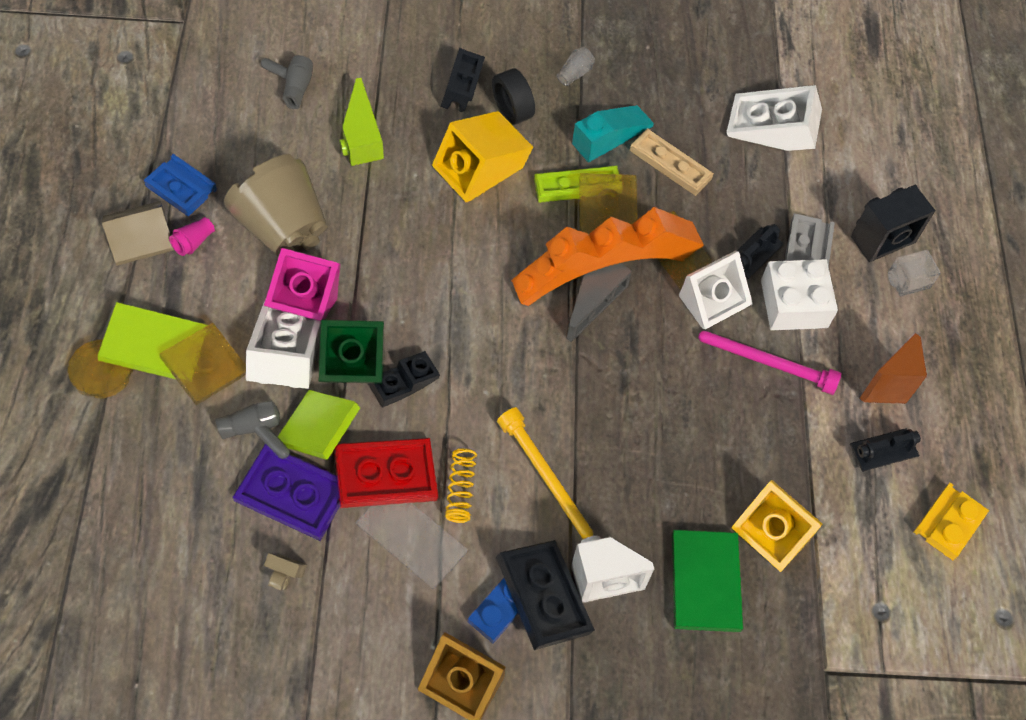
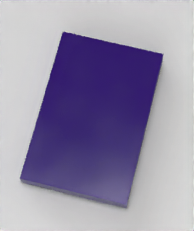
(290, 492)

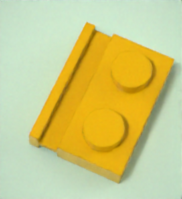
(951, 521)

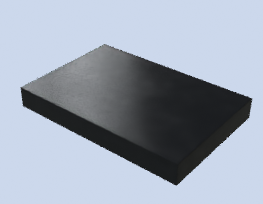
(544, 594)

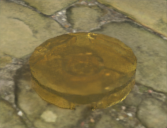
(94, 376)

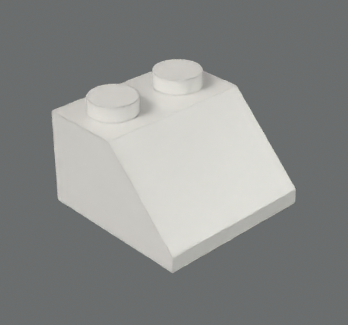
(608, 569)

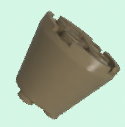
(278, 205)

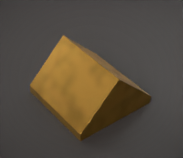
(462, 678)

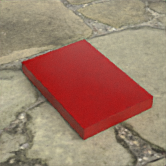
(385, 472)

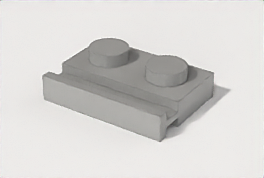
(809, 239)

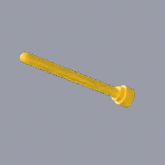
(512, 422)

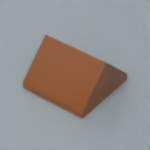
(899, 375)

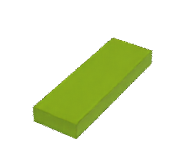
(564, 184)

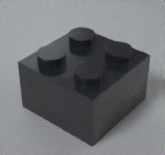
(892, 222)

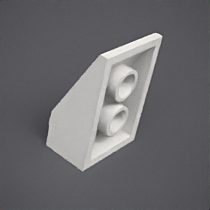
(777, 117)
(282, 349)

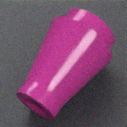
(191, 236)

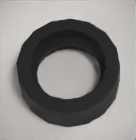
(513, 96)

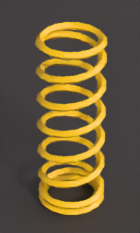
(454, 513)

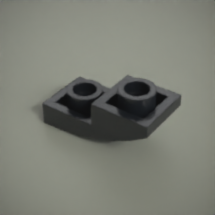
(406, 379)

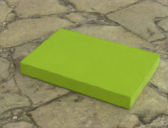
(140, 335)

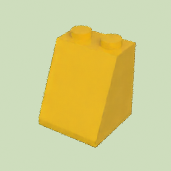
(480, 153)

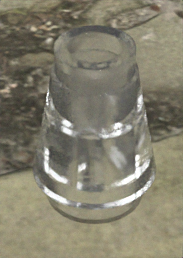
(577, 65)

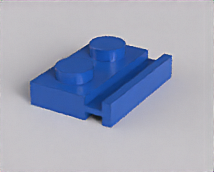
(180, 185)

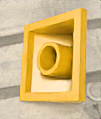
(776, 526)

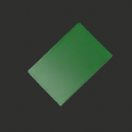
(706, 581)

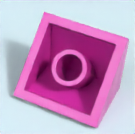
(303, 285)

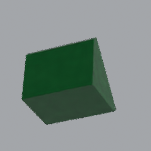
(351, 351)

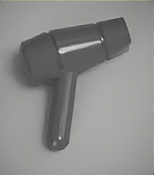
(296, 75)
(254, 419)

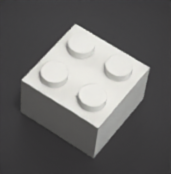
(798, 294)

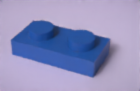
(494, 613)

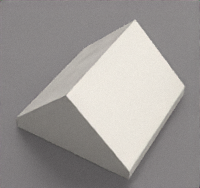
(716, 290)

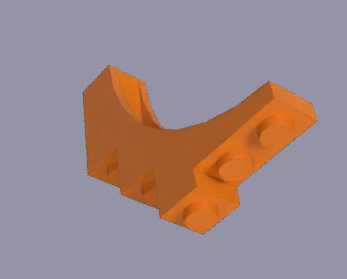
(613, 242)

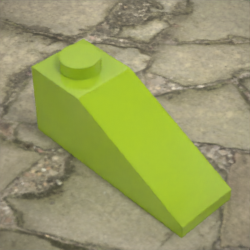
(360, 131)

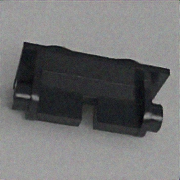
(759, 248)
(886, 449)

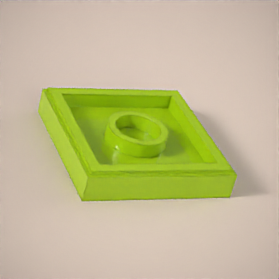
(318, 424)

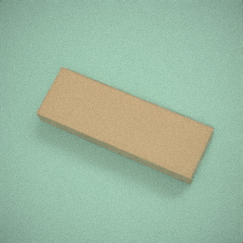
(671, 162)

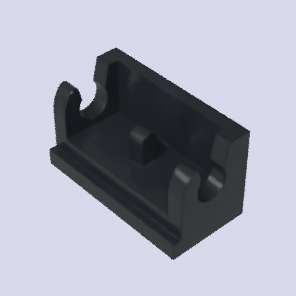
(463, 79)

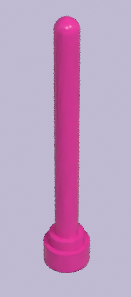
(826, 379)

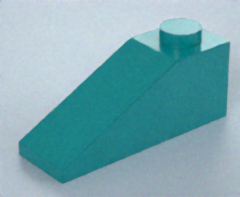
(608, 130)

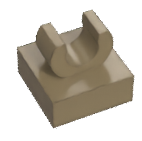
(284, 569)

